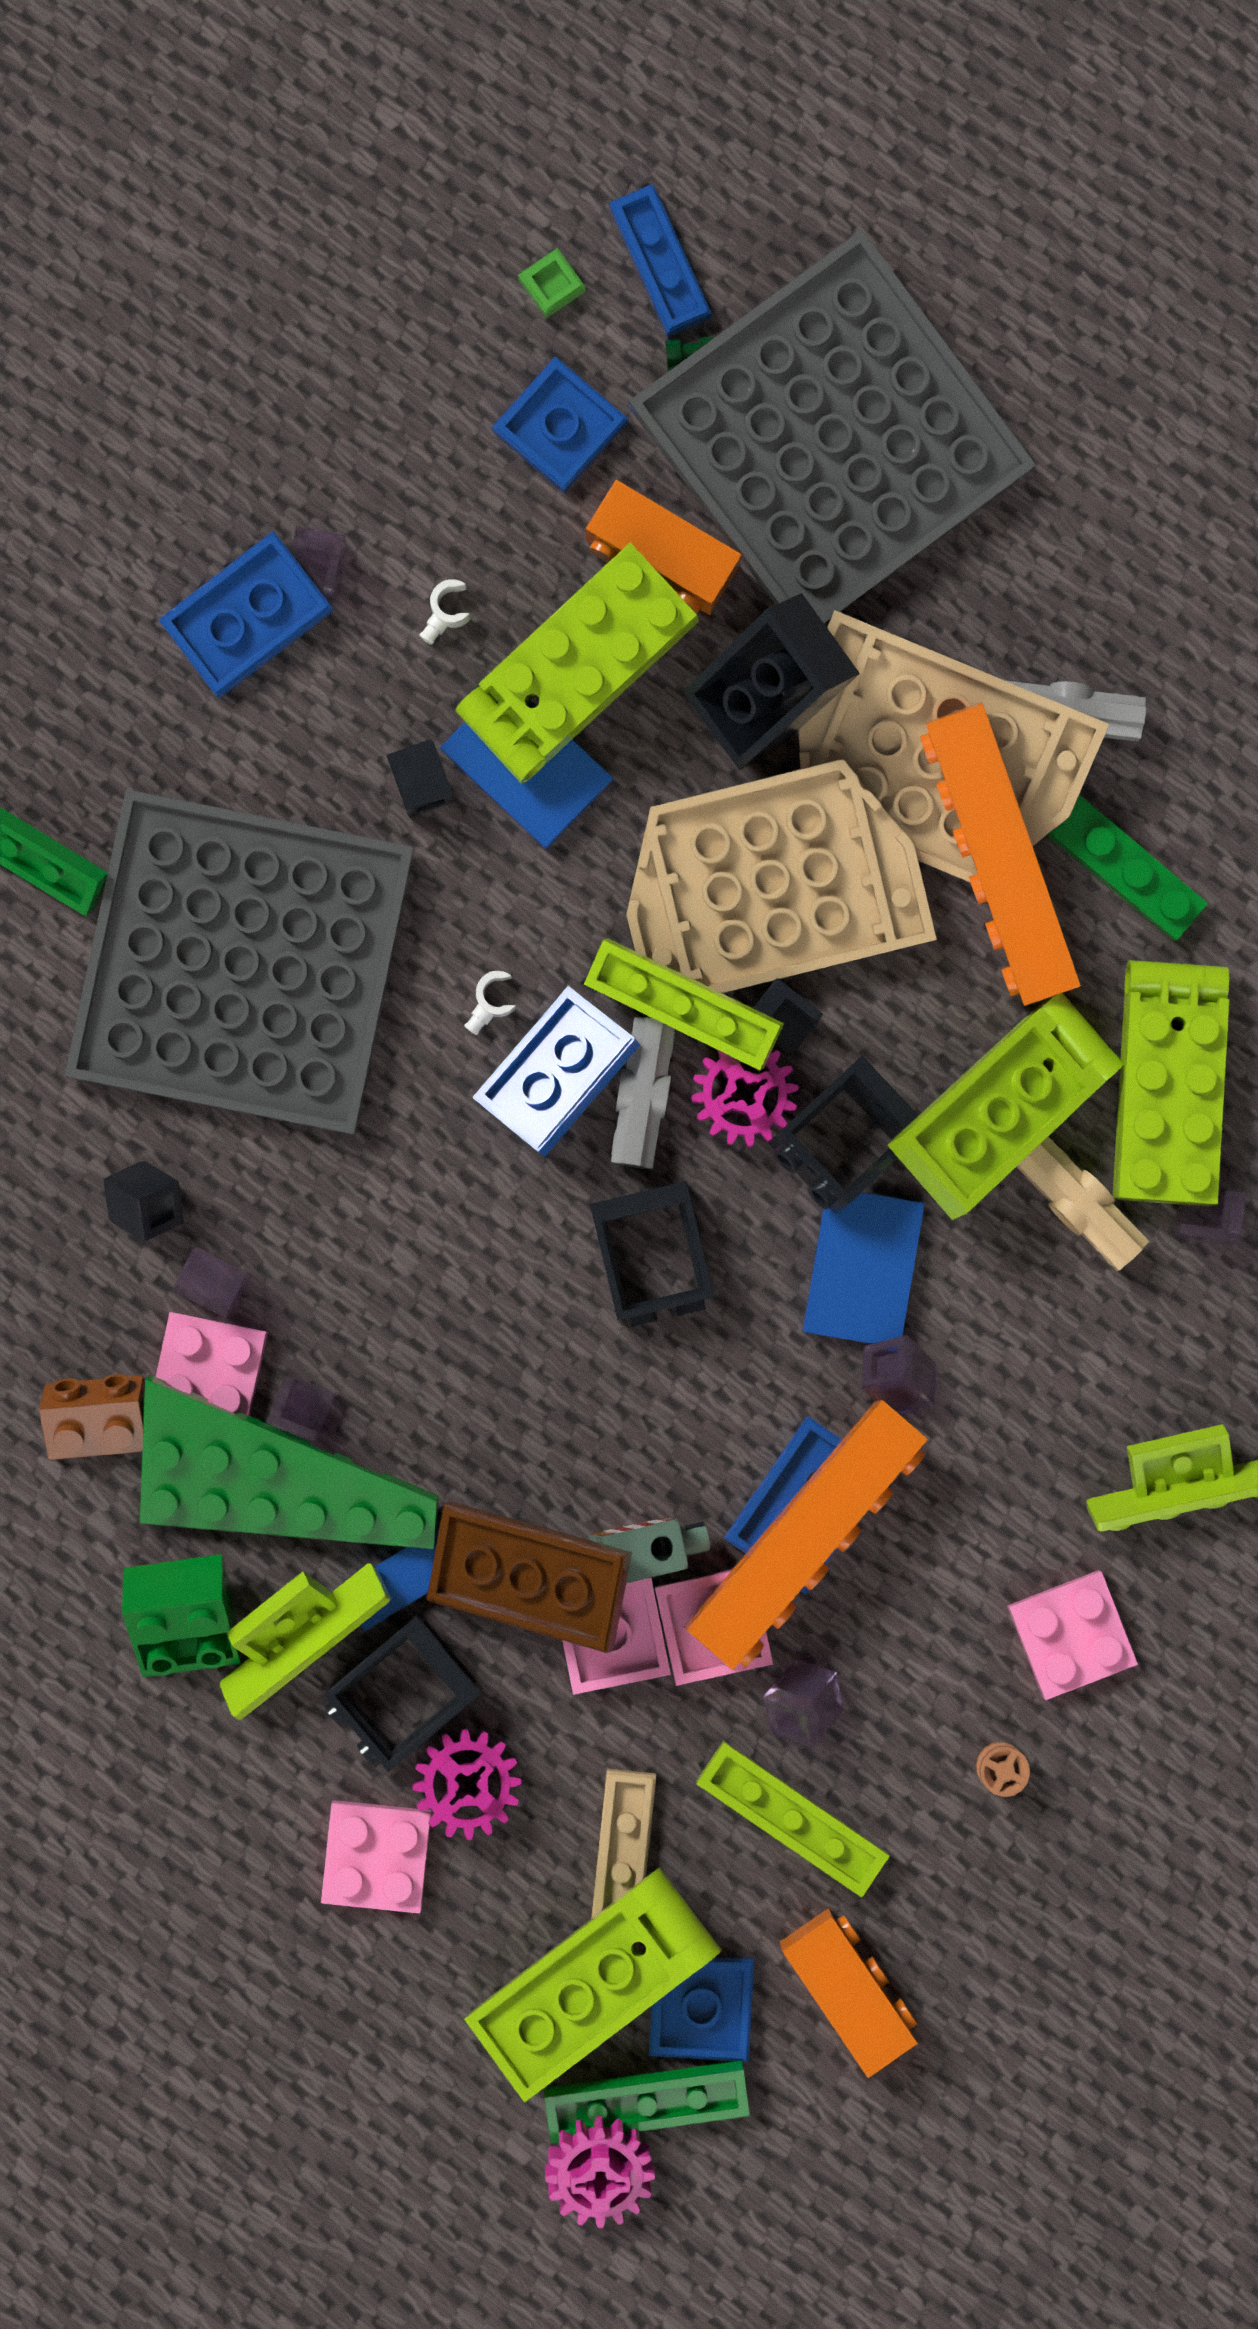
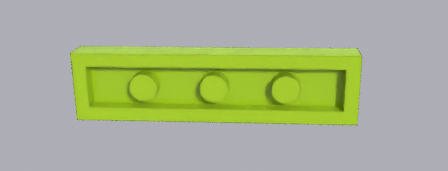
(683, 1004)
(792, 1818)

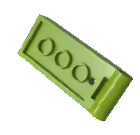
(577, 663)
(1171, 1083)
(1005, 1105)
(592, 1984)

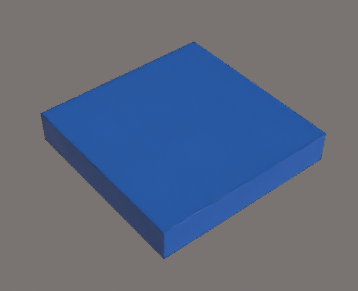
(560, 425)
(706, 2013)

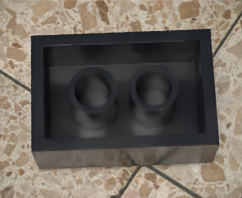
(771, 681)

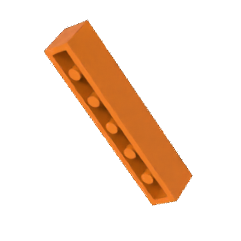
(1002, 854)
(806, 1534)

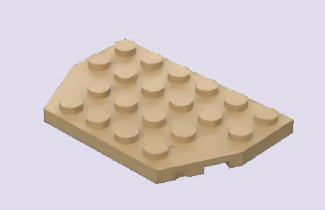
(886, 709)
(775, 880)

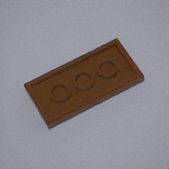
(529, 1576)

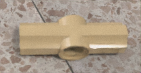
(1083, 1204)

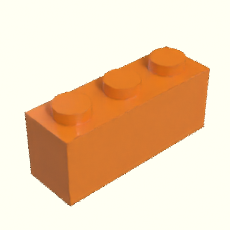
(681, 553)
(850, 1991)

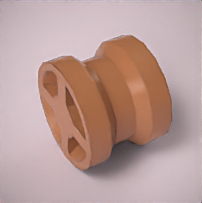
(1011, 1774)

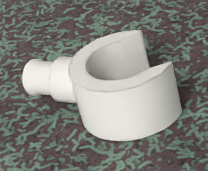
(439, 620)
(484, 1012)

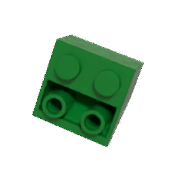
(179, 1615)

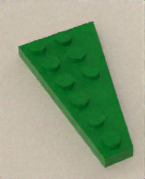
(251, 1477)

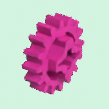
(754, 1113)
(490, 1805)
(624, 2173)

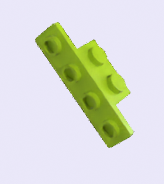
(1176, 1478)
(295, 1631)

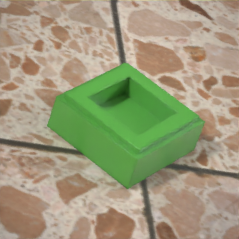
(551, 283)

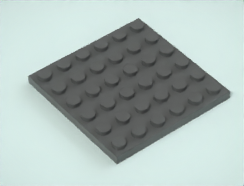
(831, 432)
(240, 962)

